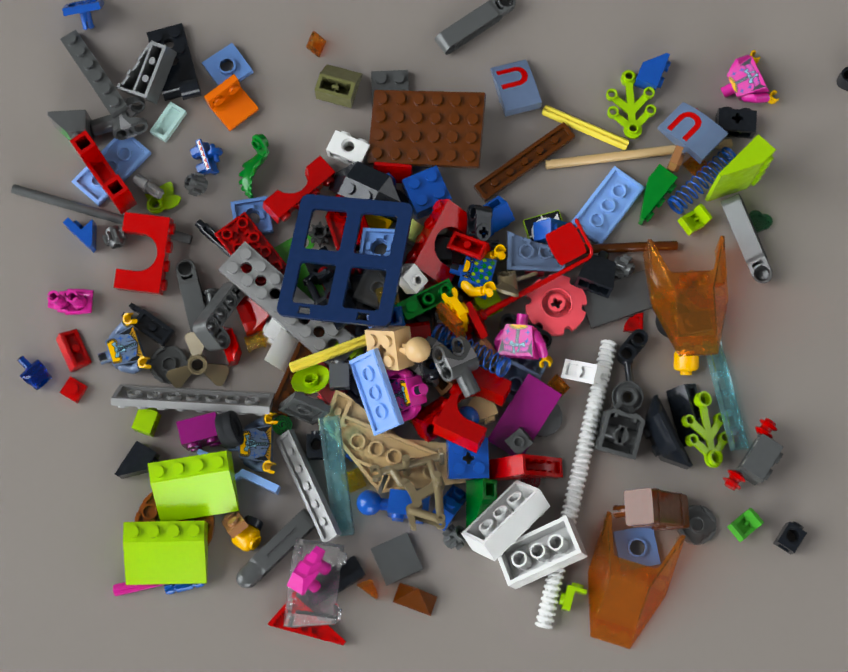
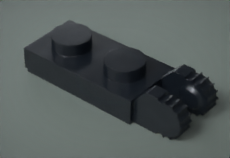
(151, 326)

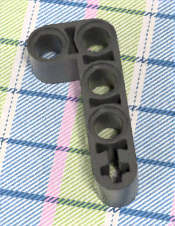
(209, 323)

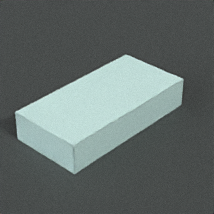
(168, 122)

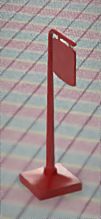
(565, 246)

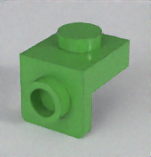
(745, 524)

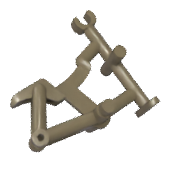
(436, 487)

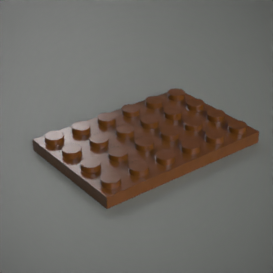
(427, 128)

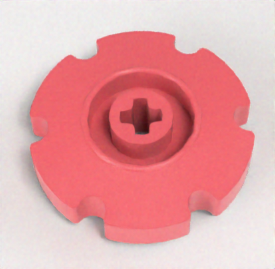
(555, 319)

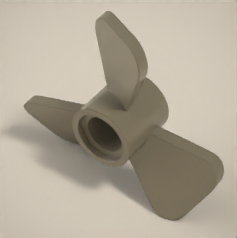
(507, 282)
(215, 372)

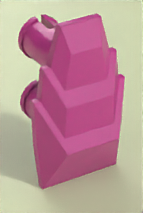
(71, 301)
(307, 570)

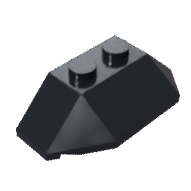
(364, 183)
(663, 436)

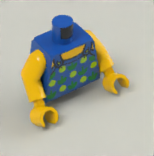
(477, 274)

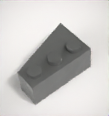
(149, 73)

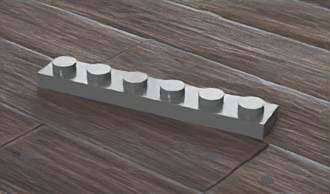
(94, 74)

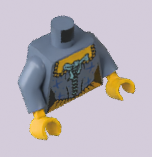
(125, 348)
(258, 444)

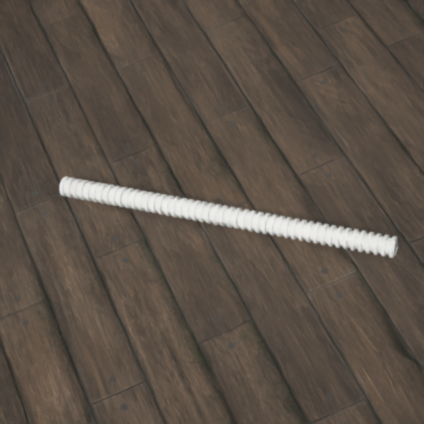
(578, 475)

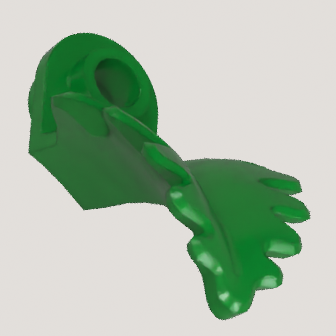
(251, 166)

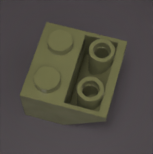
(337, 85)

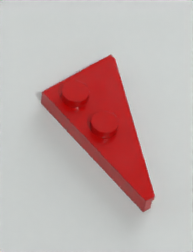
(321, 632)

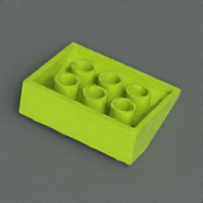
(743, 170)
(194, 486)
(165, 552)

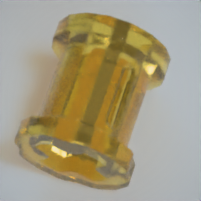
(255, 342)

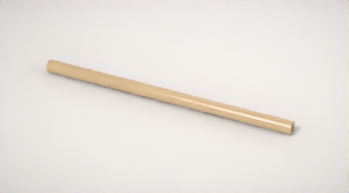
(619, 156)

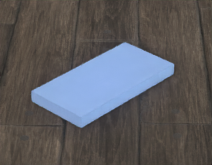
(123, 157)
(608, 205)
(376, 392)

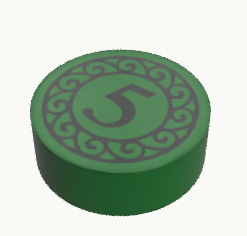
(284, 424)

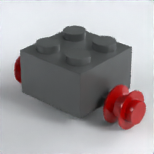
(758, 459)

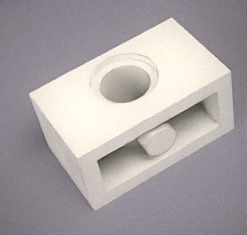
(343, 139)

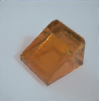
(368, 587)

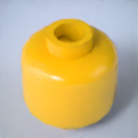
(686, 364)
(248, 539)

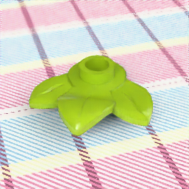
(167, 201)

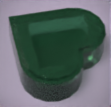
(760, 221)

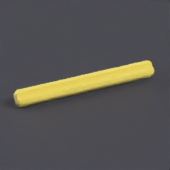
(585, 127)
(327, 354)

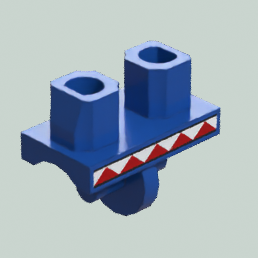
(209, 156)

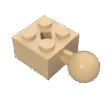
(397, 346)

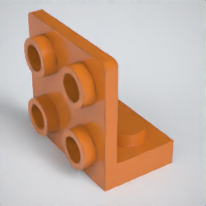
(231, 103)

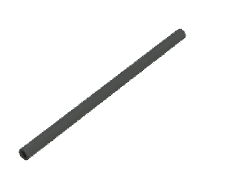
(85, 209)

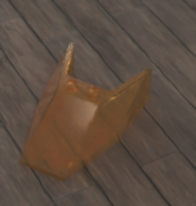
(689, 303)
(624, 592)

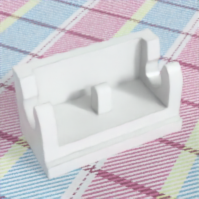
(583, 372)

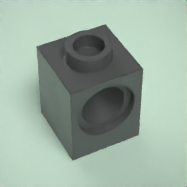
(339, 375)
(519, 441)

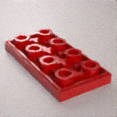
(244, 230)

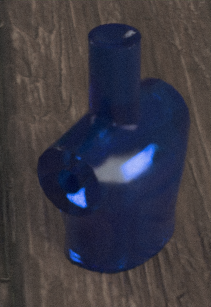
(35, 373)

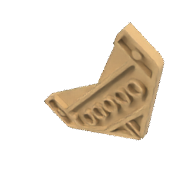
(384, 448)

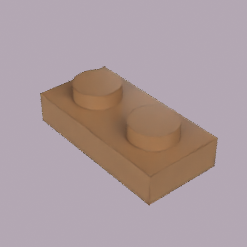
(676, 159)
(234, 523)

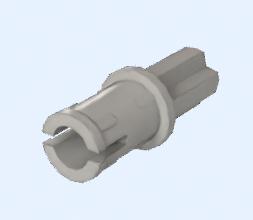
(148, 186)

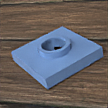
(240, 69)
(254, 205)
(374, 236)
(625, 537)

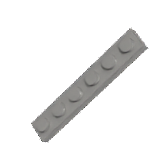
(308, 486)

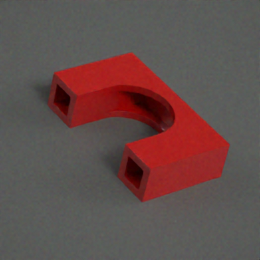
(102, 171)
(444, 215)
(153, 278)
(454, 426)

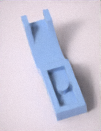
(253, 478)

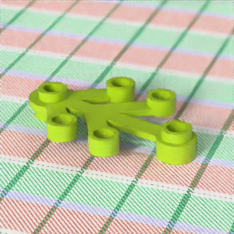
(630, 107)
(712, 454)

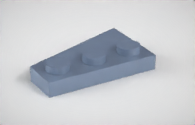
(529, 255)

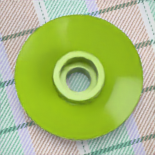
(310, 379)

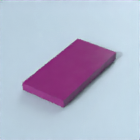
(527, 410)

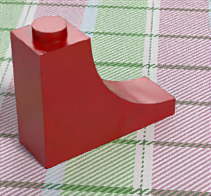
(524, 467)

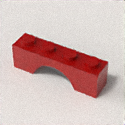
(282, 204)

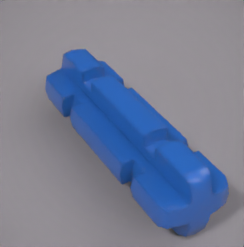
(171, 588)

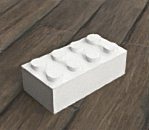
(505, 520)
(542, 552)

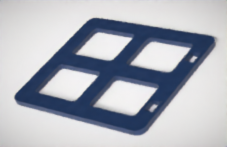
(345, 260)

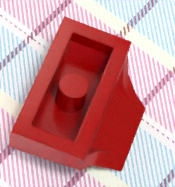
(251, 316)
(234, 350)

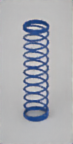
(678, 203)
(442, 335)

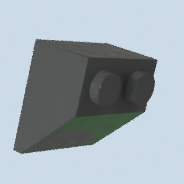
(71, 122)

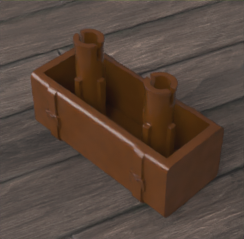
(654, 509)

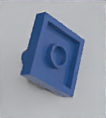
(83, 8)

